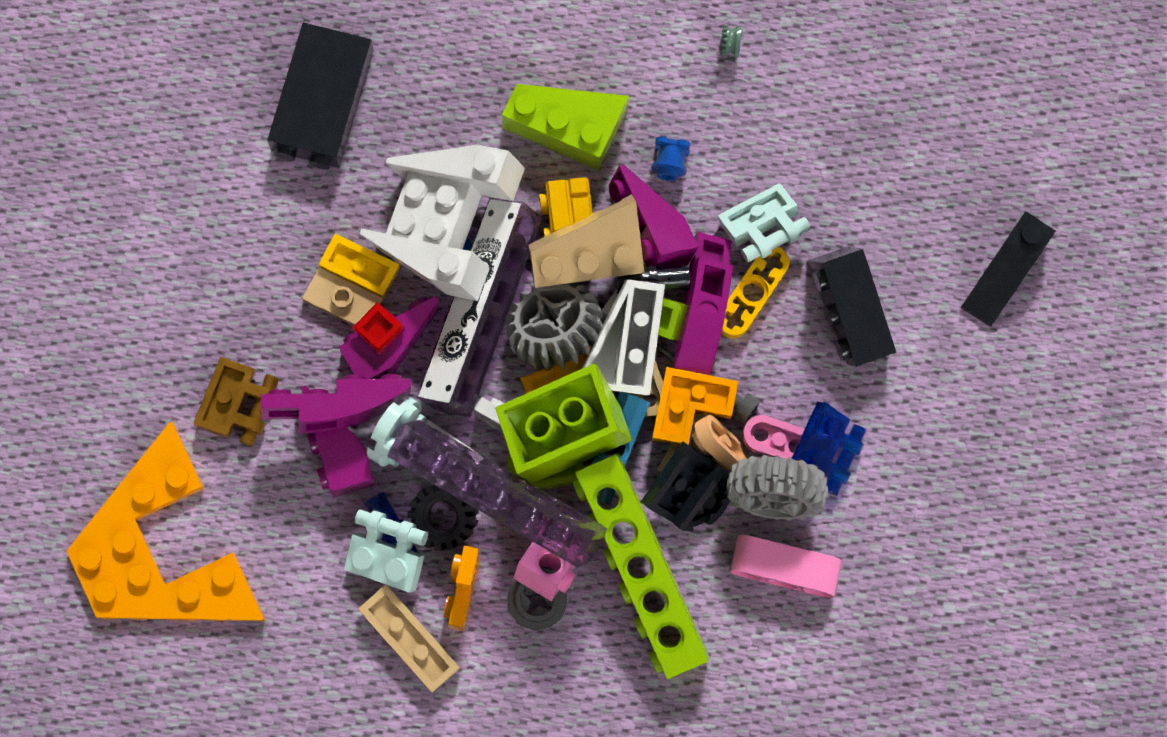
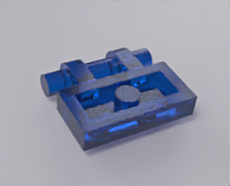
(821, 440)

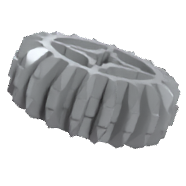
(533, 330)
(777, 488)

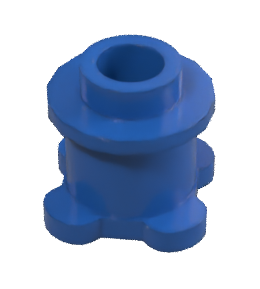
(670, 158)

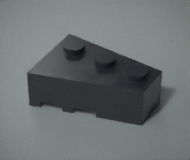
(852, 305)

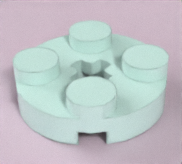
(389, 427)

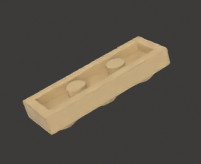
(409, 638)

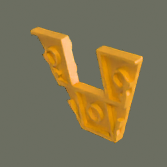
(118, 563)

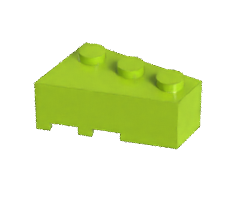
(566, 120)

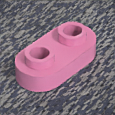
(778, 436)

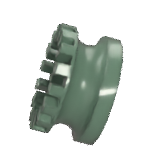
(731, 40)

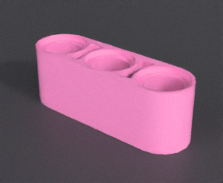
(785, 566)

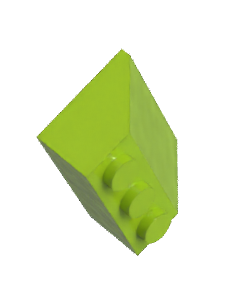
(562, 424)

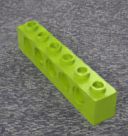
(668, 658)

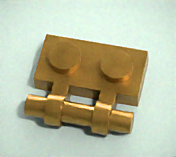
(225, 398)

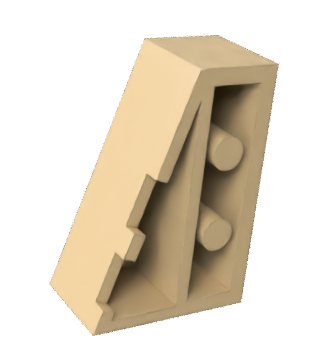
(591, 249)

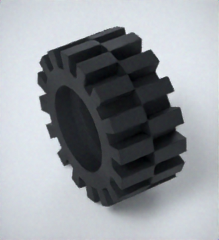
(439, 538)

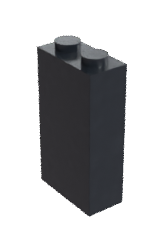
(320, 96)

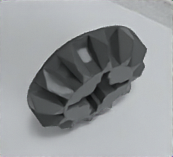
(540, 618)

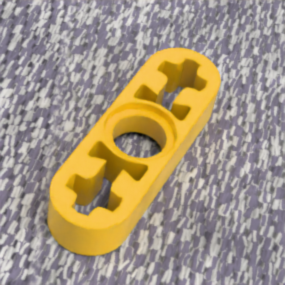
(749, 278)

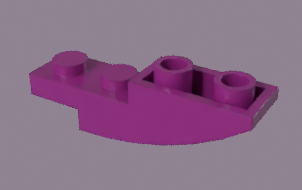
(706, 305)
(353, 403)

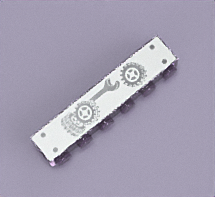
(475, 326)

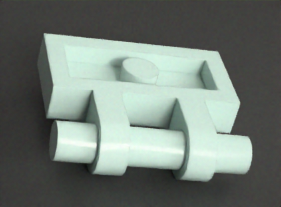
(760, 214)
(384, 561)

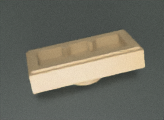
(339, 297)

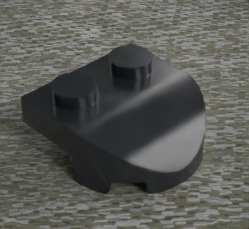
(689, 490)

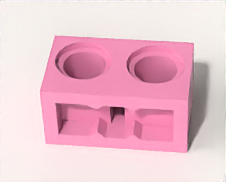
(545, 584)

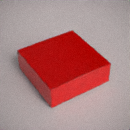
(378, 328)

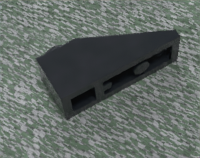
(1008, 269)

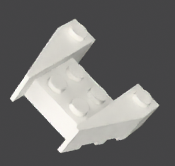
(438, 210)

